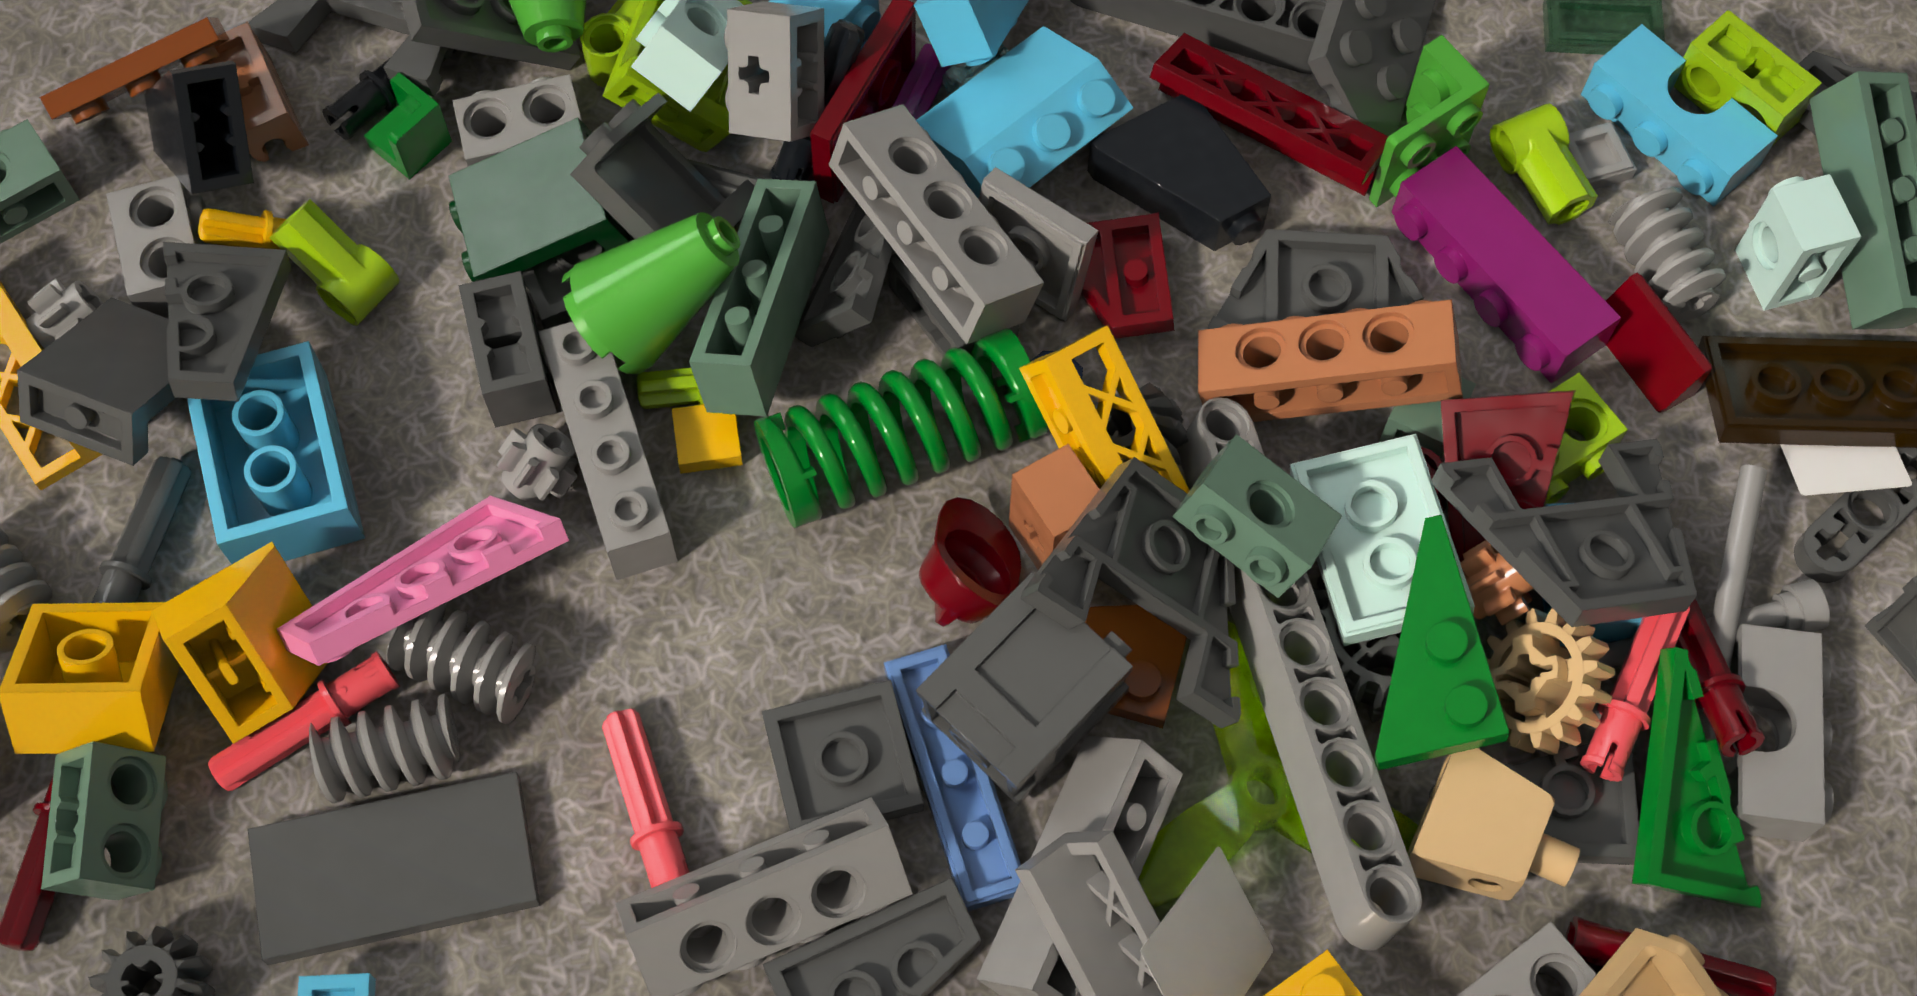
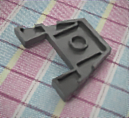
(292, 22)
(1590, 556)
(1158, 564)

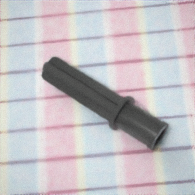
(143, 534)

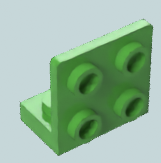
(1439, 113)

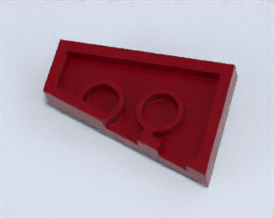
(1519, 435)

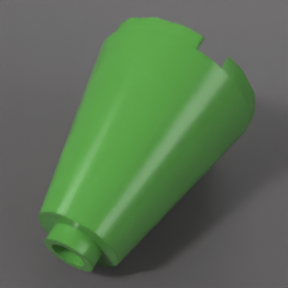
(650, 288)

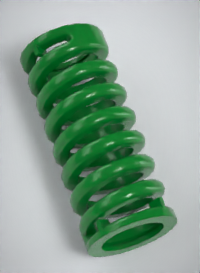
(788, 455)

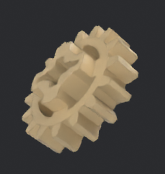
(1545, 683)

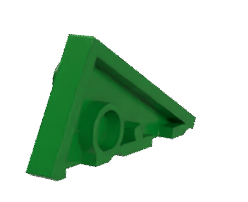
(1440, 679)
(1686, 809)

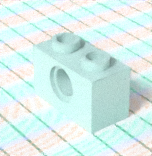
(685, 48)
(1797, 241)

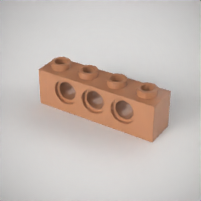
(1356, 377)

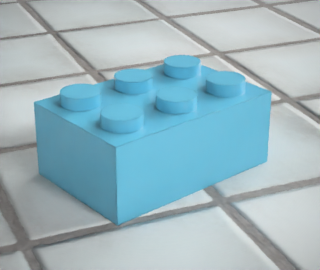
(277, 461)

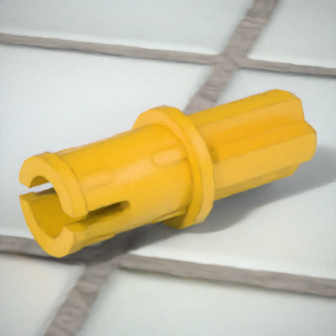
(238, 229)

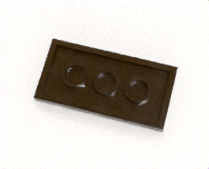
(1812, 391)

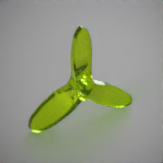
(1231, 813)

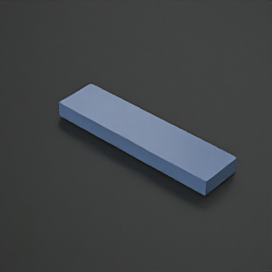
(957, 793)

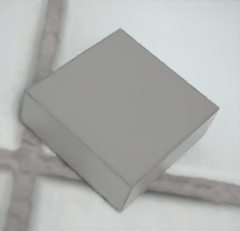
(1602, 155)

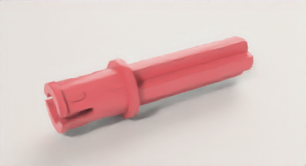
(1631, 696)
(291, 730)
(645, 799)

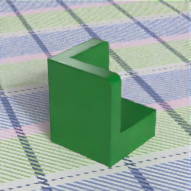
(411, 131)

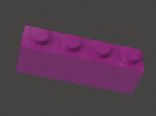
(1503, 265)

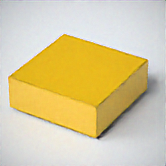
(705, 439)

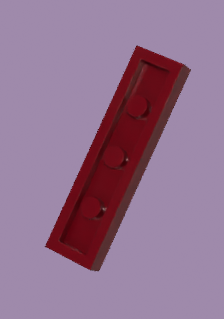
(1272, 112)

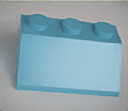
(1026, 111)

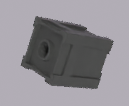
(1024, 692)

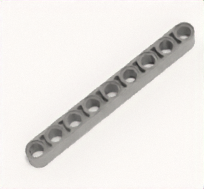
(1315, 729)

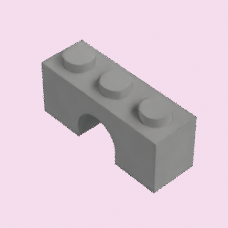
(1785, 682)

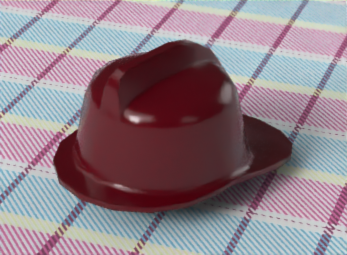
(969, 563)

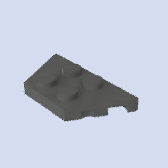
(1369, 56)
(1316, 277)

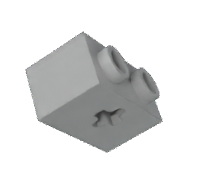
(775, 70)

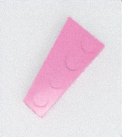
(423, 576)

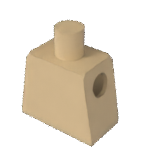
(1487, 830)

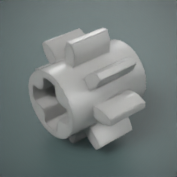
(59, 309)
(537, 463)

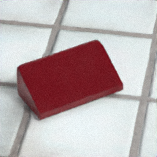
(1655, 346)

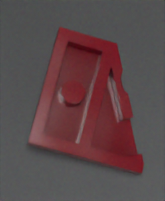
(1129, 277)

